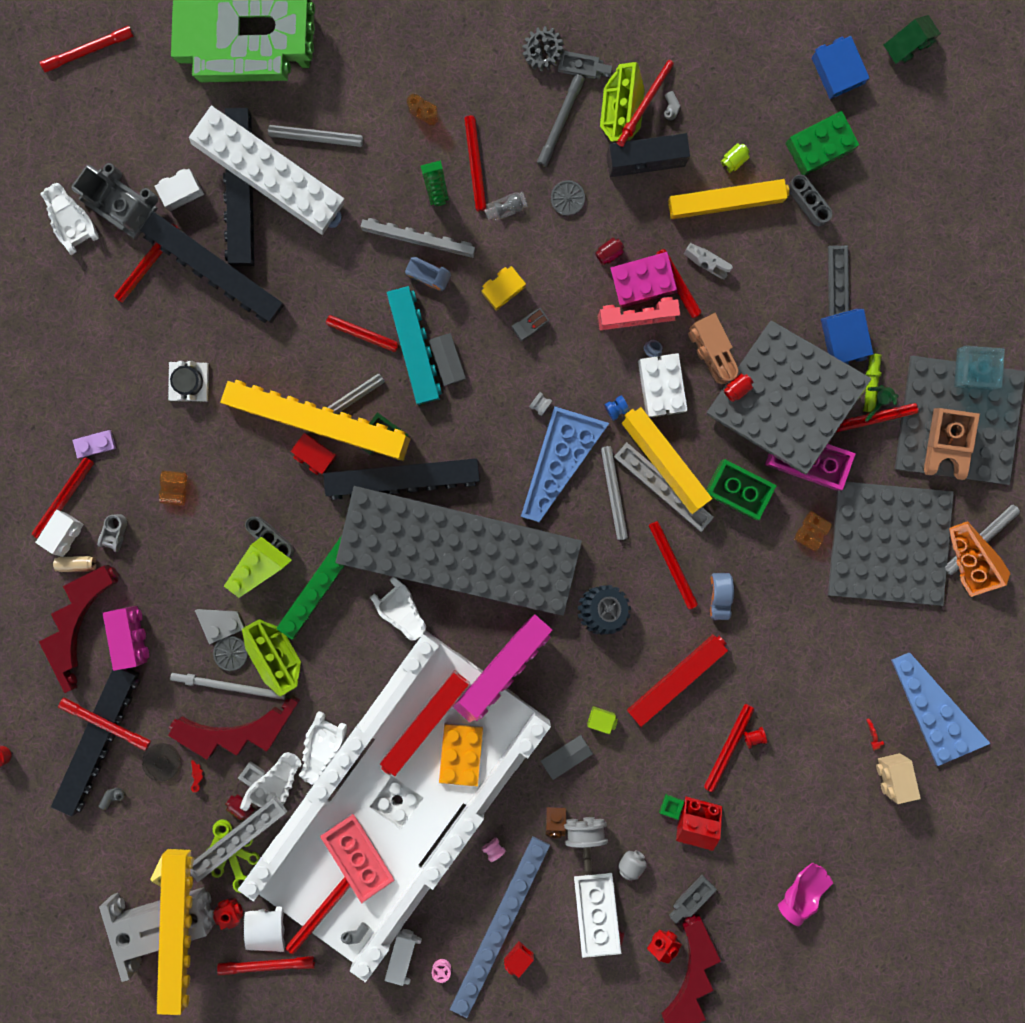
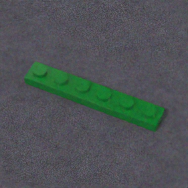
(435, 183)

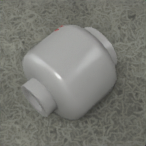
(632, 865)

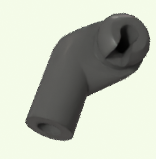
(111, 795)
(355, 936)

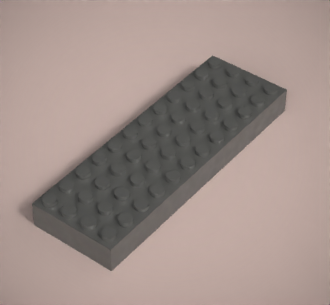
(458, 551)

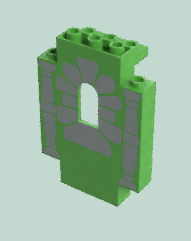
(211, 39)

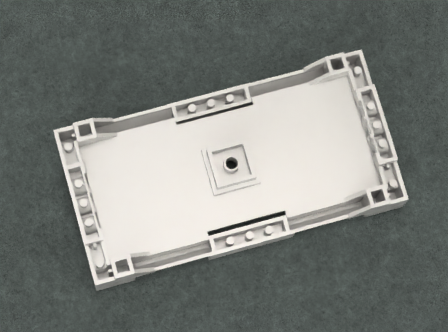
(297, 865)

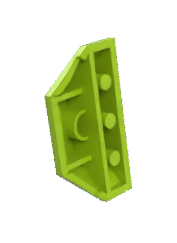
(621, 100)
(272, 656)

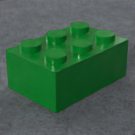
(822, 143)
(740, 489)

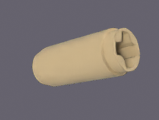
(74, 564)

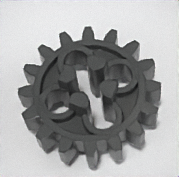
(548, 38)

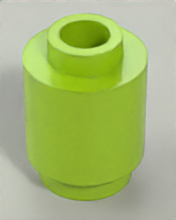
(735, 157)

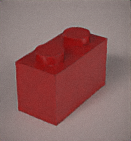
(314, 454)

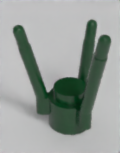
(885, 397)

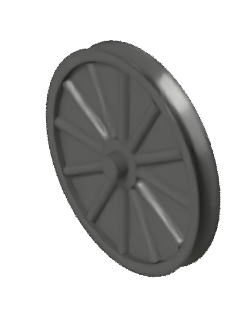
(567, 197)
(230, 653)

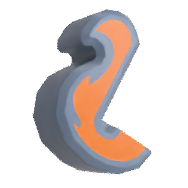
(428, 274)
(721, 596)

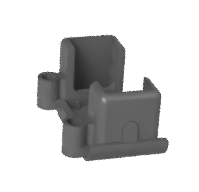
(113, 199)

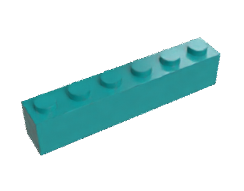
(413, 345)

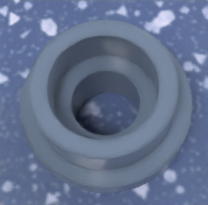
(653, 348)

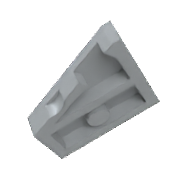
(219, 623)

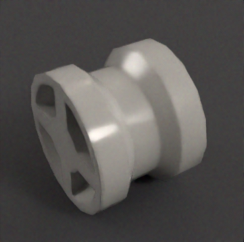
(540, 403)

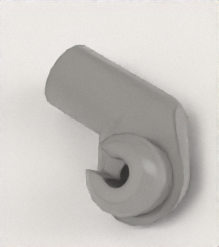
(673, 107)

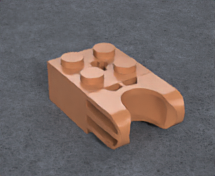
(714, 348)
(950, 445)

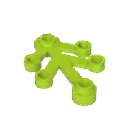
(233, 859)

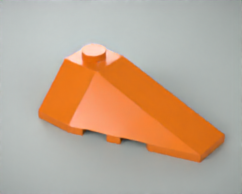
(978, 563)

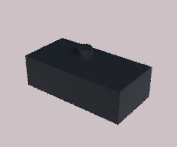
(648, 155)

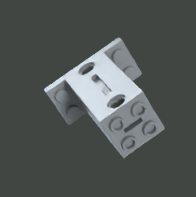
(137, 929)

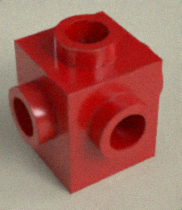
(230, 908)
(664, 946)

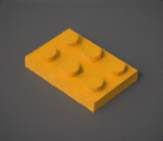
(461, 754)

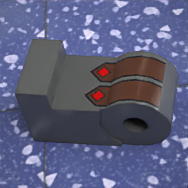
(530, 324)

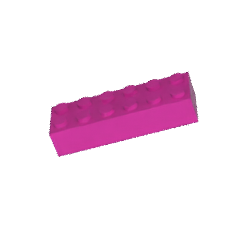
(502, 668)

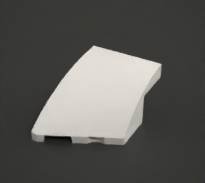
(264, 930)

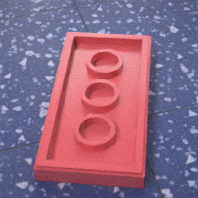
(357, 858)

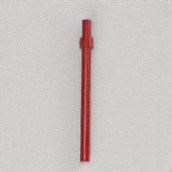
(630, 127)

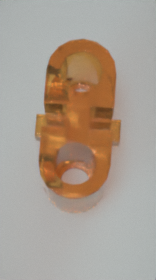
(422, 109)
(172, 487)
(813, 531)

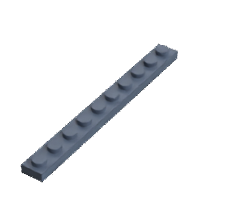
(499, 927)

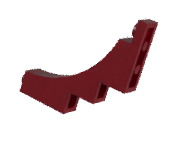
(62, 646)
(205, 739)
(696, 983)

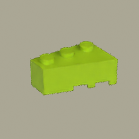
(256, 566)

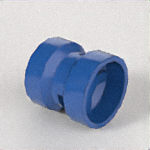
(617, 407)

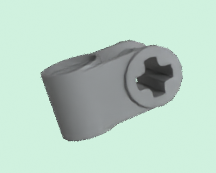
(110, 535)

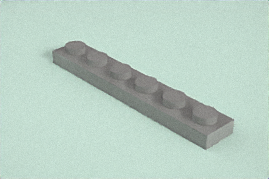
(410, 235)
(654, 480)
(237, 838)

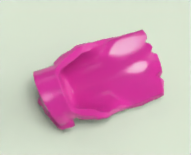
(804, 895)

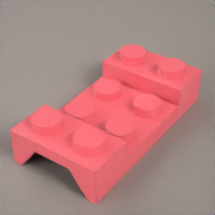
(664, 311)

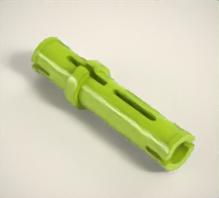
(874, 373)

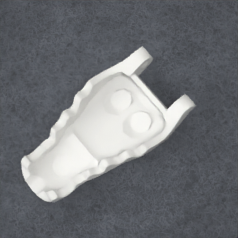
(68, 220)
(400, 610)
(321, 746)
(273, 783)

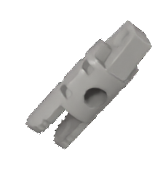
(708, 261)

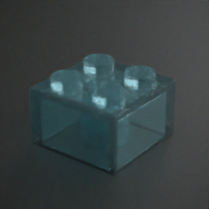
(979, 367)

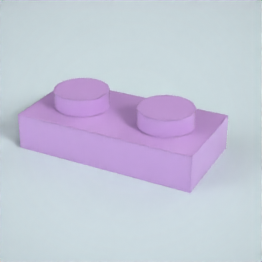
(94, 444)

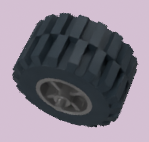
(604, 610)

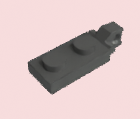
(583, 65)
(692, 899)

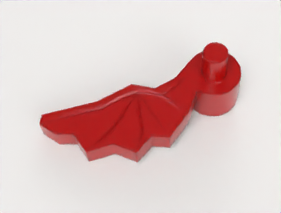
(875, 744)
(197, 775)

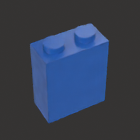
(840, 66)
(847, 335)

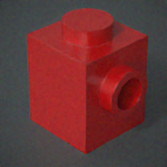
(518, 959)

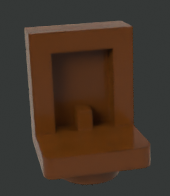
(555, 822)

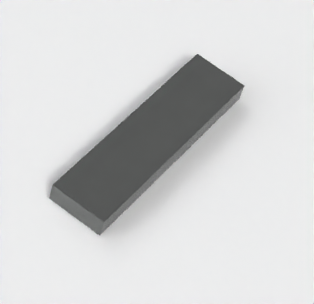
(838, 279)

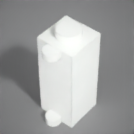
(401, 957)

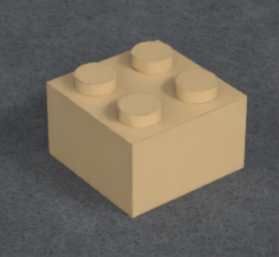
(898, 778)

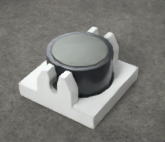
(186, 381)

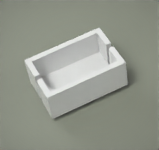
(662, 385)

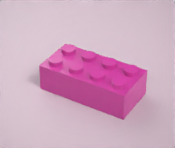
(829, 469)

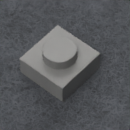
(251, 774)

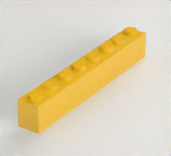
(173, 932)

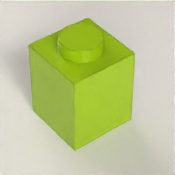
(602, 720)

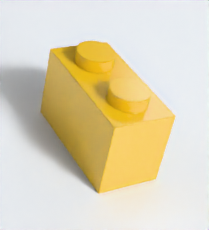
(503, 287)

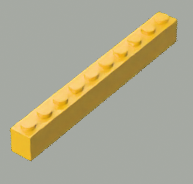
(315, 420)

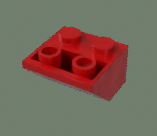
(699, 824)

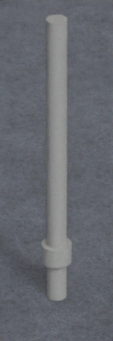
(191, 679)

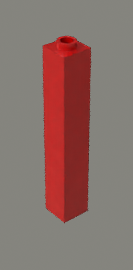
(677, 679)
(424, 723)

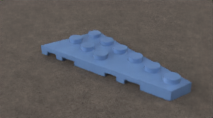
(563, 450)
(940, 719)

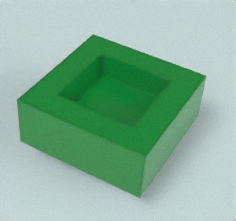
(671, 806)

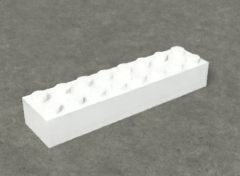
(266, 170)

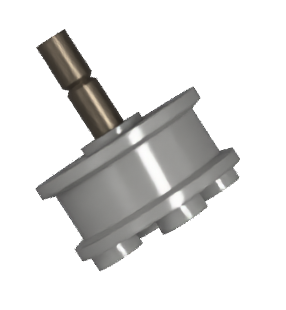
(586, 835)

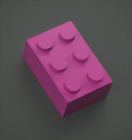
(643, 280)
(125, 637)

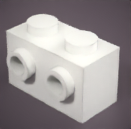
(179, 189)
(59, 533)

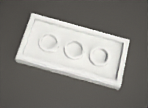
(597, 915)

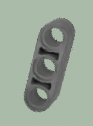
(819, 203)
(264, 529)

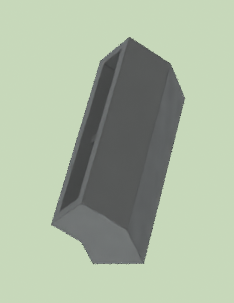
(447, 359)
(566, 757)

